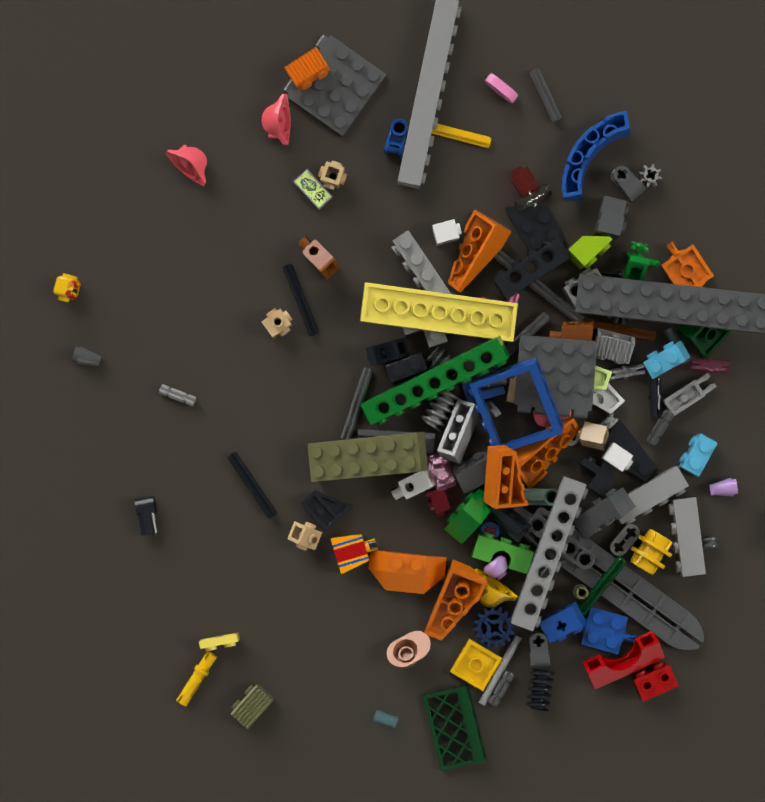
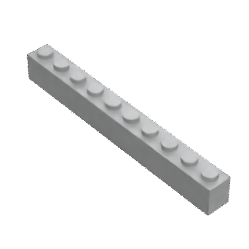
(428, 93)

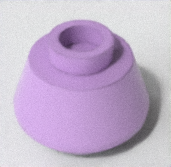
(497, 567)

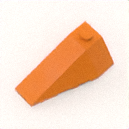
(481, 243)
(538, 456)

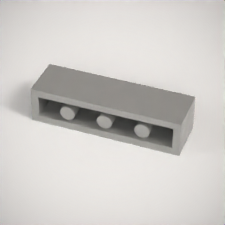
(655, 492)
(687, 537)

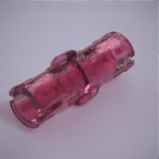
(710, 365)

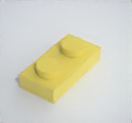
(226, 640)

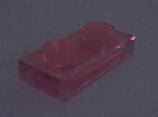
(441, 472)

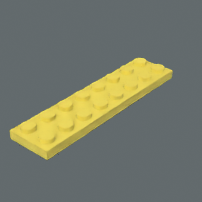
(438, 312)

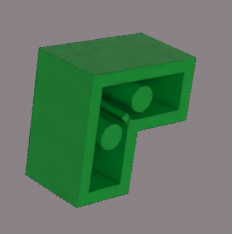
(469, 516)

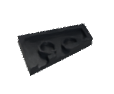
(642, 464)

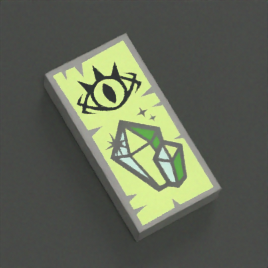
(313, 189)

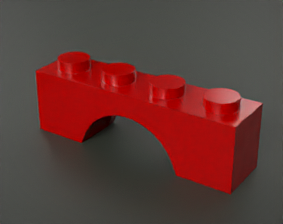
(643, 653)

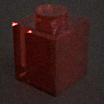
(523, 181)

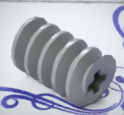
(440, 409)

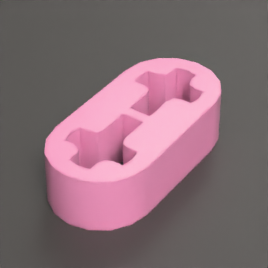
(501, 88)

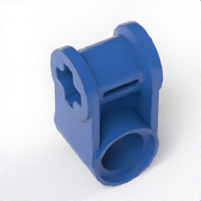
(396, 139)

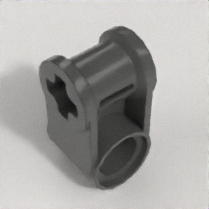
(628, 185)
(538, 653)

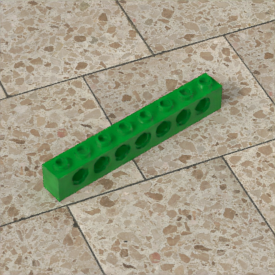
(372, 406)

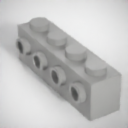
(418, 264)

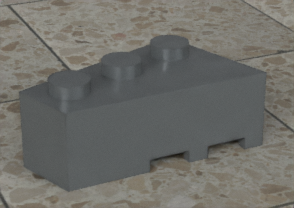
(603, 512)

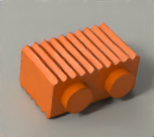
(307, 69)

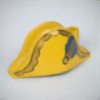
(495, 591)

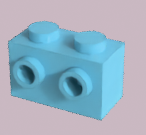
(667, 359)
(697, 454)

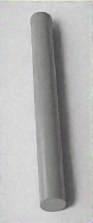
(500, 669)

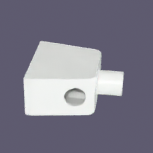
(420, 480)

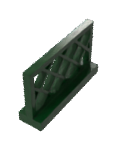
(471, 724)

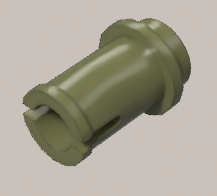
(576, 591)

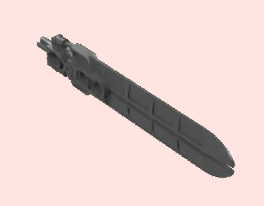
(627, 578)

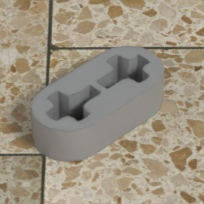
(621, 536)

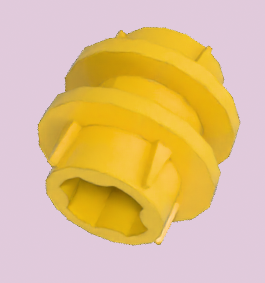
(651, 551)

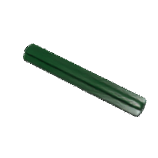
(602, 585)

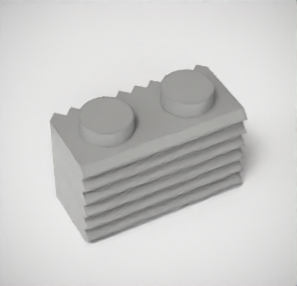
(614, 346)

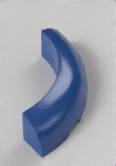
(586, 148)

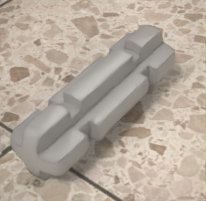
(177, 395)

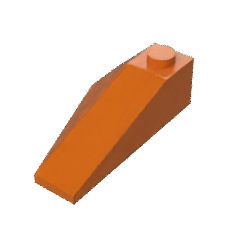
(457, 595)

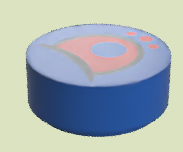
(491, 527)

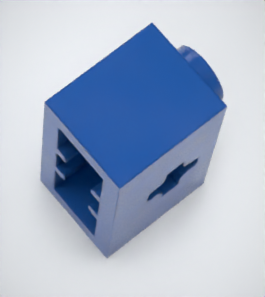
(552, 625)

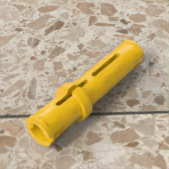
(193, 683)

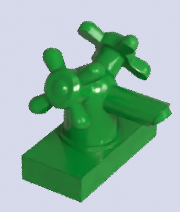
(637, 263)

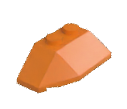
(406, 571)

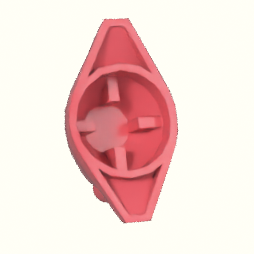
(277, 120)
(190, 162)

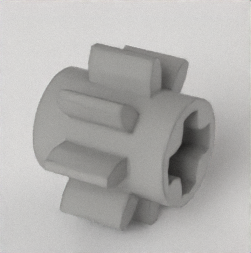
(651, 170)

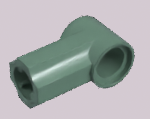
(538, 496)

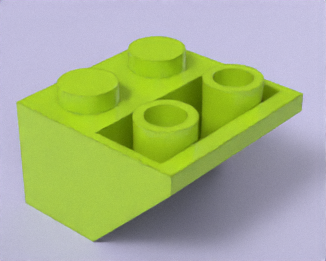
(586, 249)

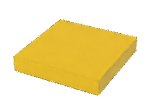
(476, 664)

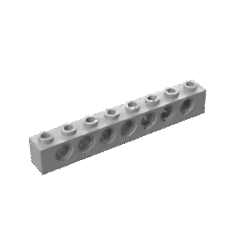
(520, 616)

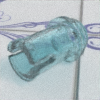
(385, 718)

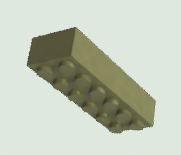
(367, 457)

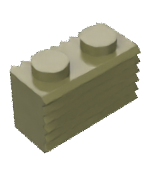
(252, 705)

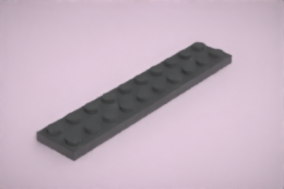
(671, 303)

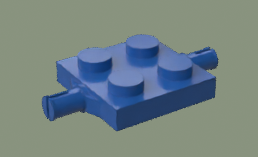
(605, 631)

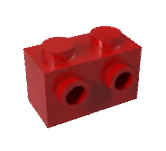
(654, 681)

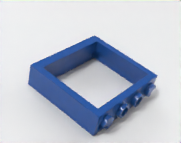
(544, 392)

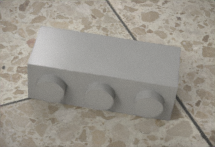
(458, 431)

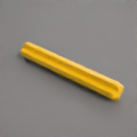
(462, 135)

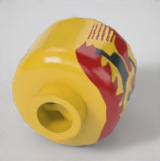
(66, 287)

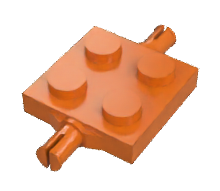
(686, 267)

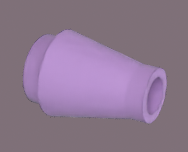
(724, 488)

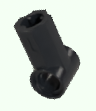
(146, 510)

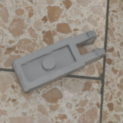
(687, 395)

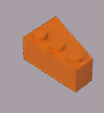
(503, 479)

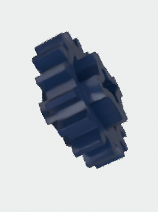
(488, 634)

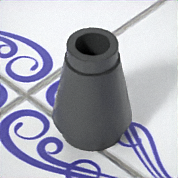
(85, 357)

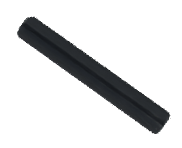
(300, 299)
(252, 485)

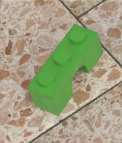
(486, 546)

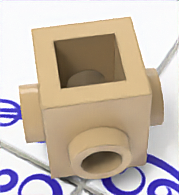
(332, 168)
(271, 319)
(307, 538)

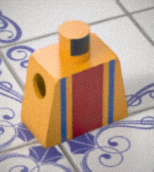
(352, 551)

